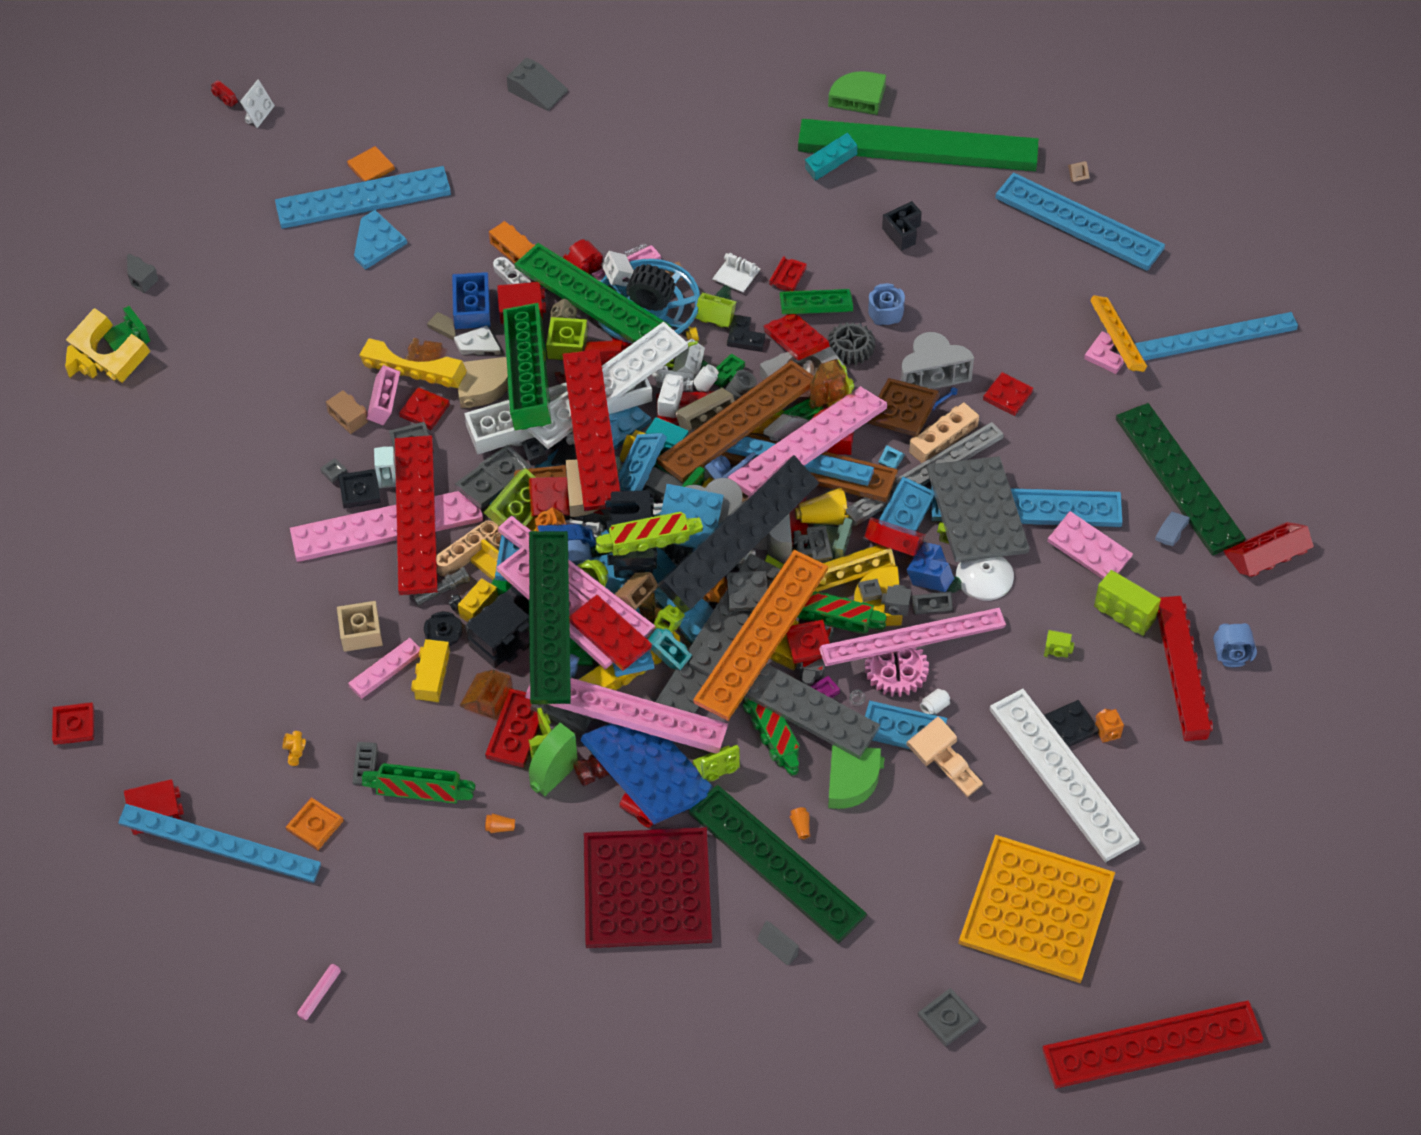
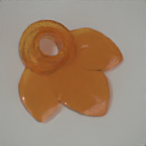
(648, 609)

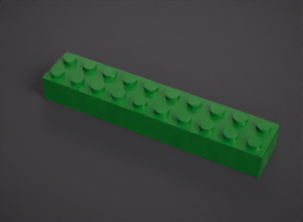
(526, 367)

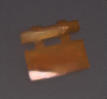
(428, 352)

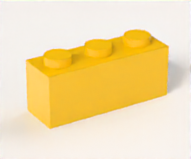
(431, 670)

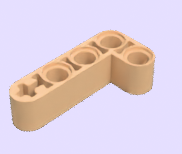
(462, 550)

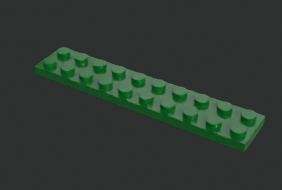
(587, 293)

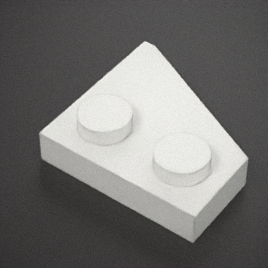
(477, 342)

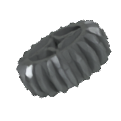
(852, 342)

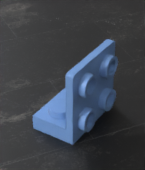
(721, 466)

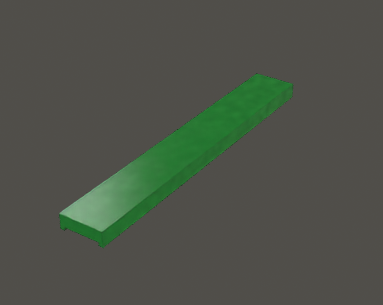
(924, 144)

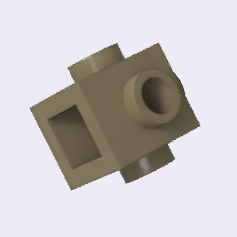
(564, 309)

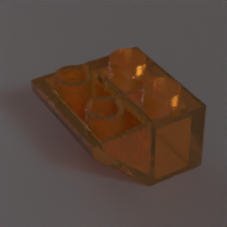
(827, 384)
(488, 693)

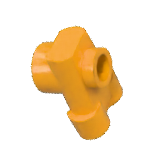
(295, 745)

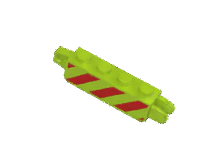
(648, 533)

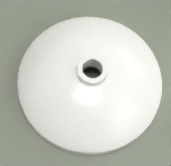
(985, 583)

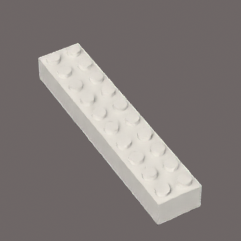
(493, 426)

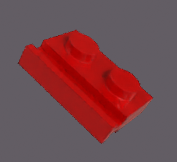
(788, 274)

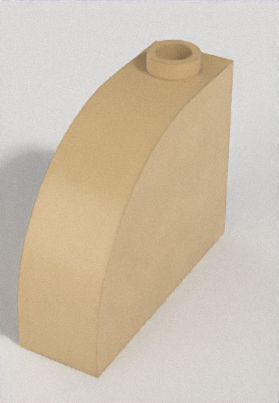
(483, 382)
(574, 490)

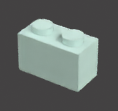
(385, 466)

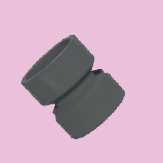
(741, 383)

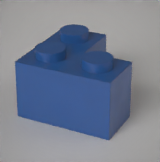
(930, 568)

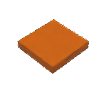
(370, 165)
(314, 824)

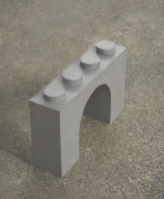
(770, 366)

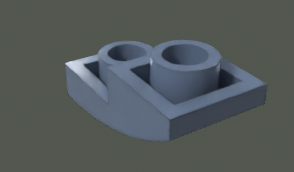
(1171, 528)

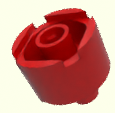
(585, 256)

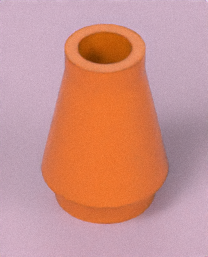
(800, 821)
(497, 823)

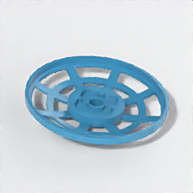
(679, 272)

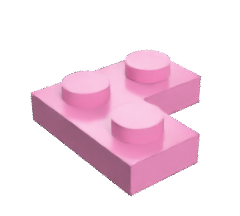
(1102, 355)

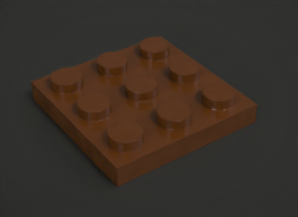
(906, 407)

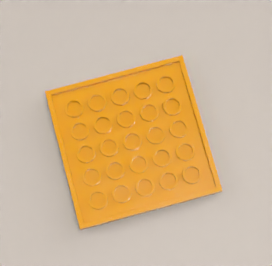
(1037, 908)

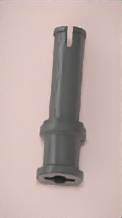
(449, 582)

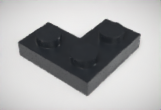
(743, 338)
(536, 451)

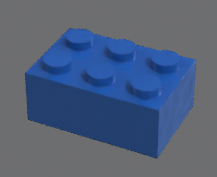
(471, 300)

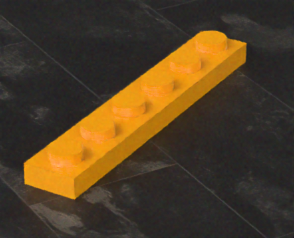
(1118, 333)

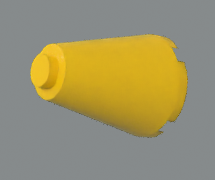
(824, 509)

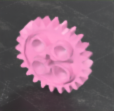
(915, 666)

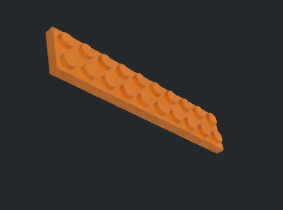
(760, 635)

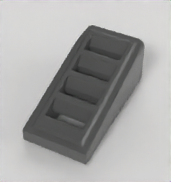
(364, 750)

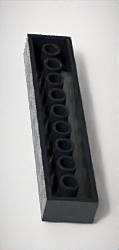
(738, 534)

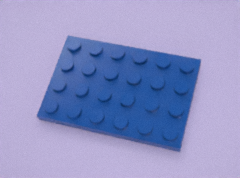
(648, 770)

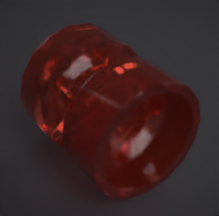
(583, 772)

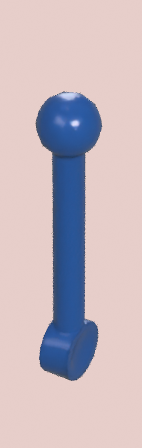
(953, 391)

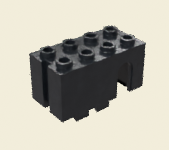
(628, 507)
(501, 628)

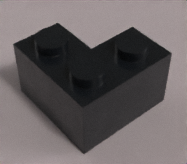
(902, 224)

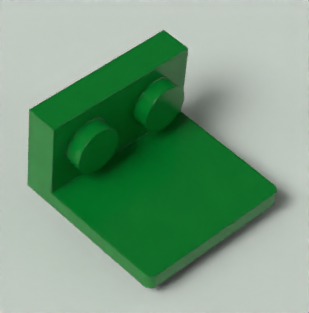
(132, 325)

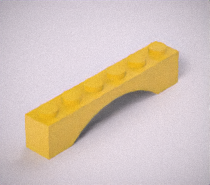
(443, 371)

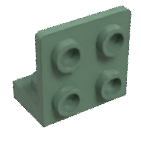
(838, 537)

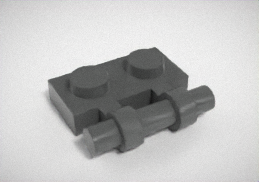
(818, 543)

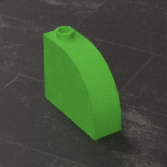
(858, 92)
(553, 760)
(853, 778)

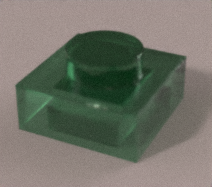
(724, 292)

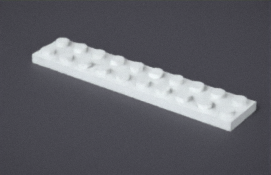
(619, 377)
(1064, 775)

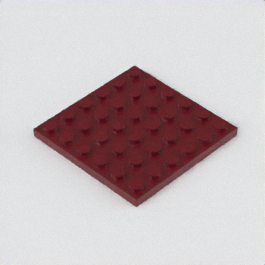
(647, 888)

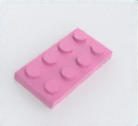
(1089, 546)

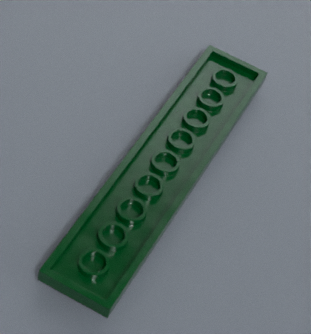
(1180, 479)
(549, 618)
(778, 864)

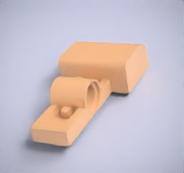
(935, 744)

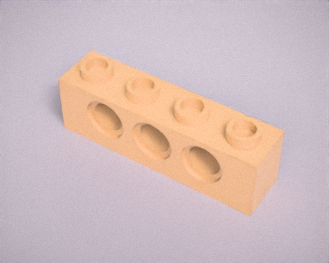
(944, 432)

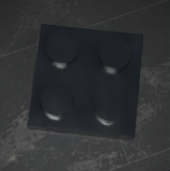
(359, 488)
(1072, 723)

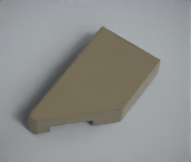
(442, 325)

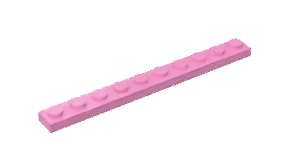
(580, 580)
(912, 636)

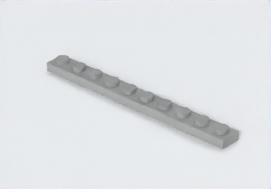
(959, 451)

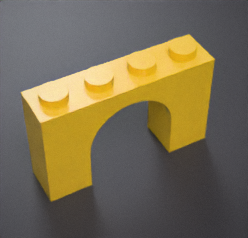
(116, 364)

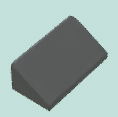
(932, 603)
(778, 943)

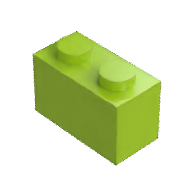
(715, 310)

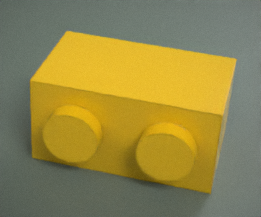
(477, 599)

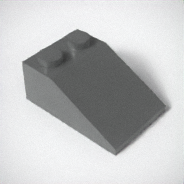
(535, 84)

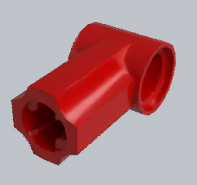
(631, 807)

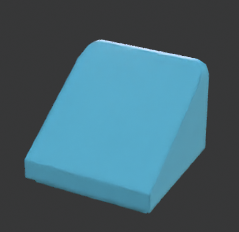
(891, 457)

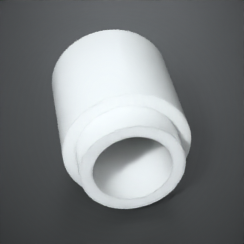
(705, 378)
(935, 702)

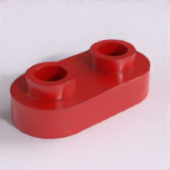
(224, 93)

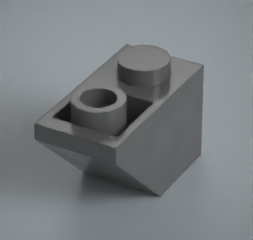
(140, 273)
(784, 426)

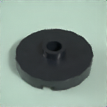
(443, 621)

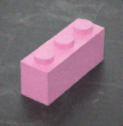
(383, 395)

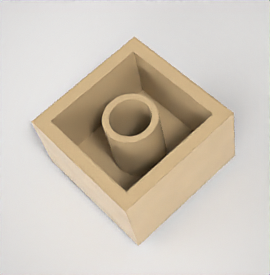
(359, 626)

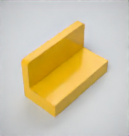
(486, 559)

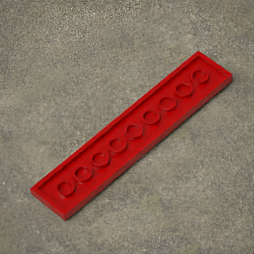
(591, 428)
(415, 515)
(1152, 1044)

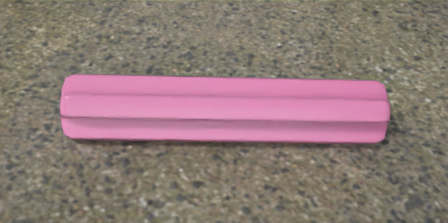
(318, 992)

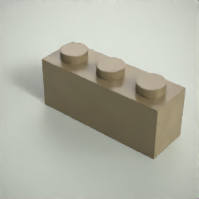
(704, 409)

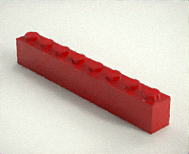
(1183, 669)

